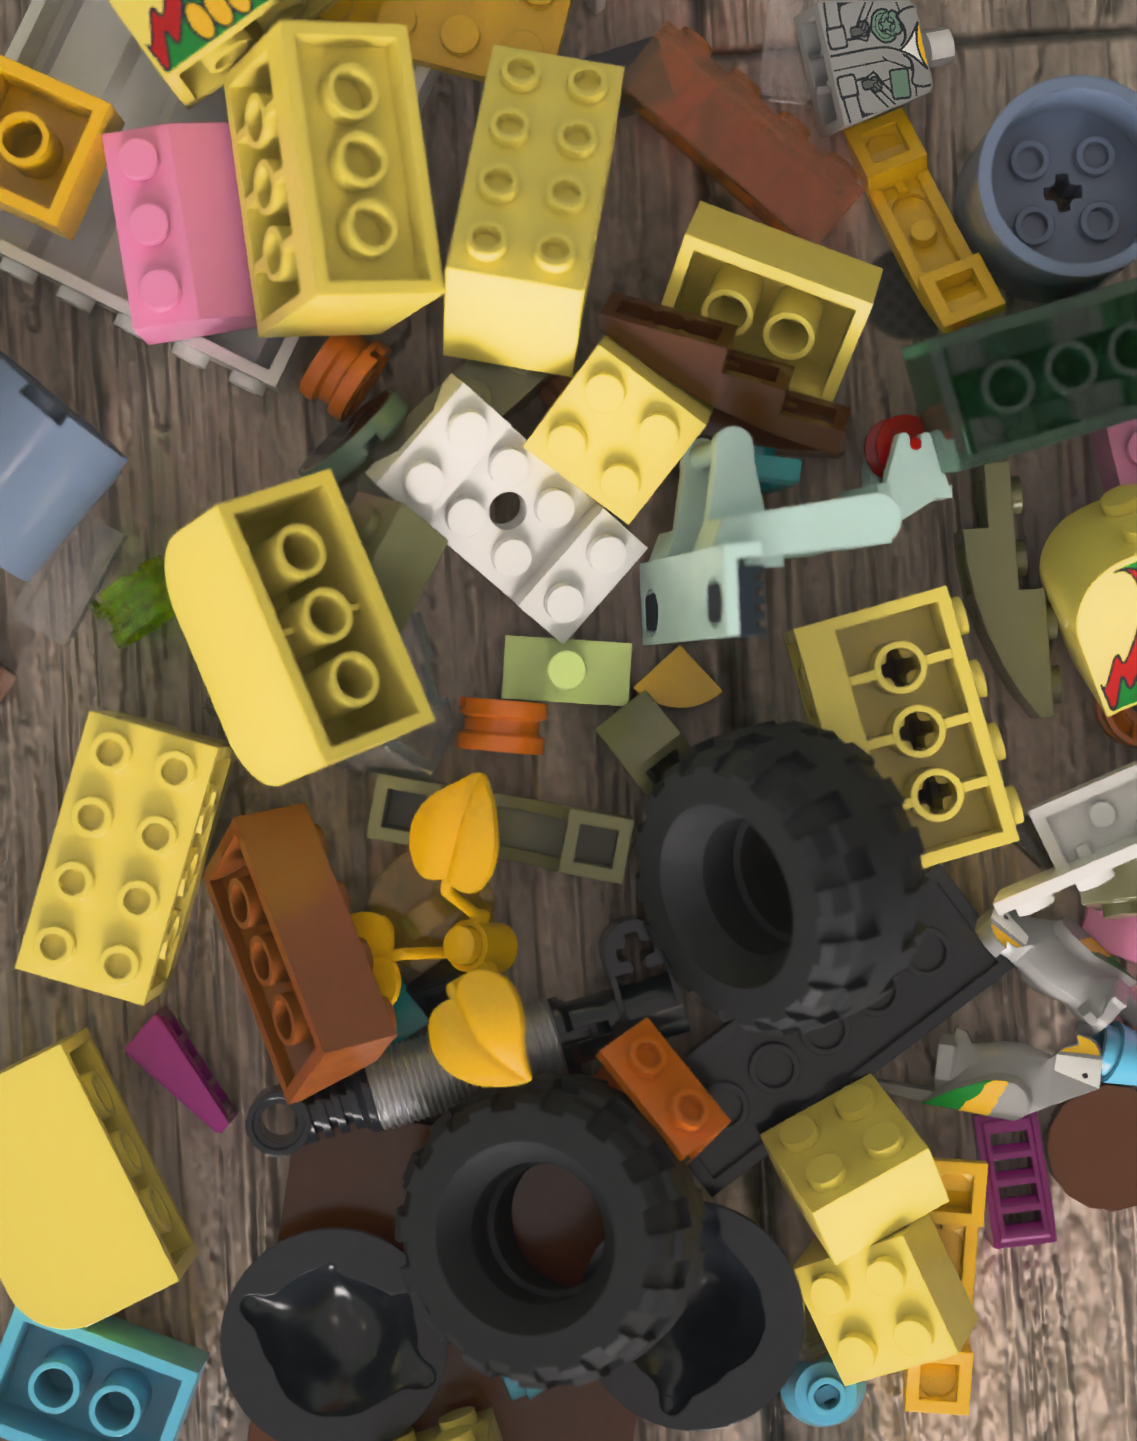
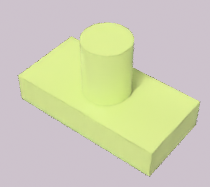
(568, 672)

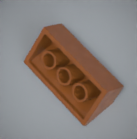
(298, 950)

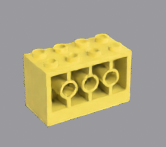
(332, 179)
(531, 210)
(846, 693)
(127, 856)

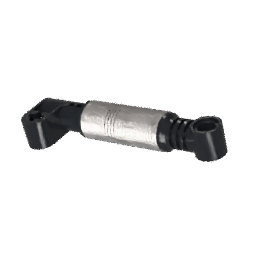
(559, 1037)

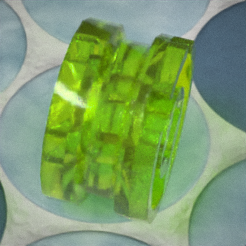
(135, 603)

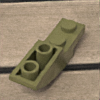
(1008, 621)

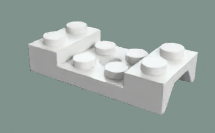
(558, 549)

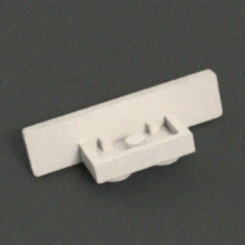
(1085, 837)

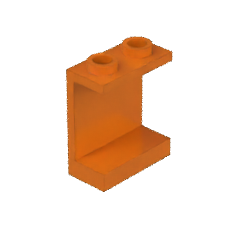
(662, 1089)

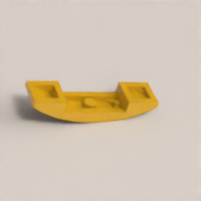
(918, 224)
(946, 1383)

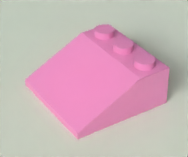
(180, 230)

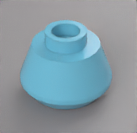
(818, 1394)

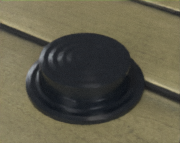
(330, 1340)
(731, 1340)

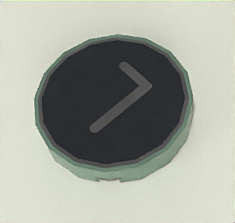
(351, 441)

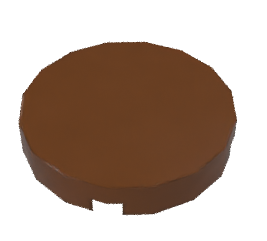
(1094, 1147)

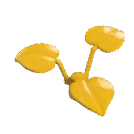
(483, 1024)

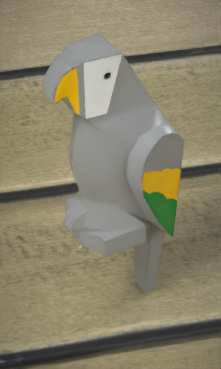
(1063, 965)
(1005, 1076)

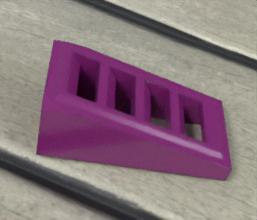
(175, 1063)
(1021, 1233)

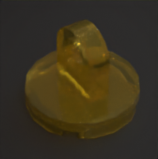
(418, 908)

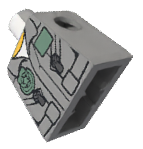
(867, 58)

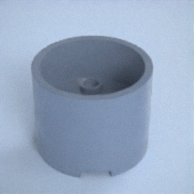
(1063, 136)
(49, 470)

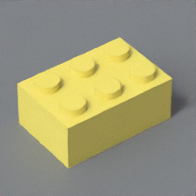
(782, 291)

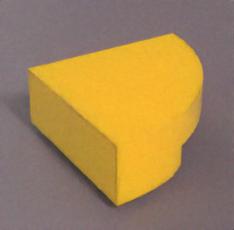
(678, 682)

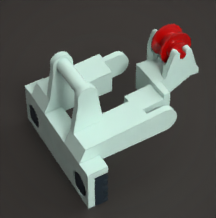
(704, 569)

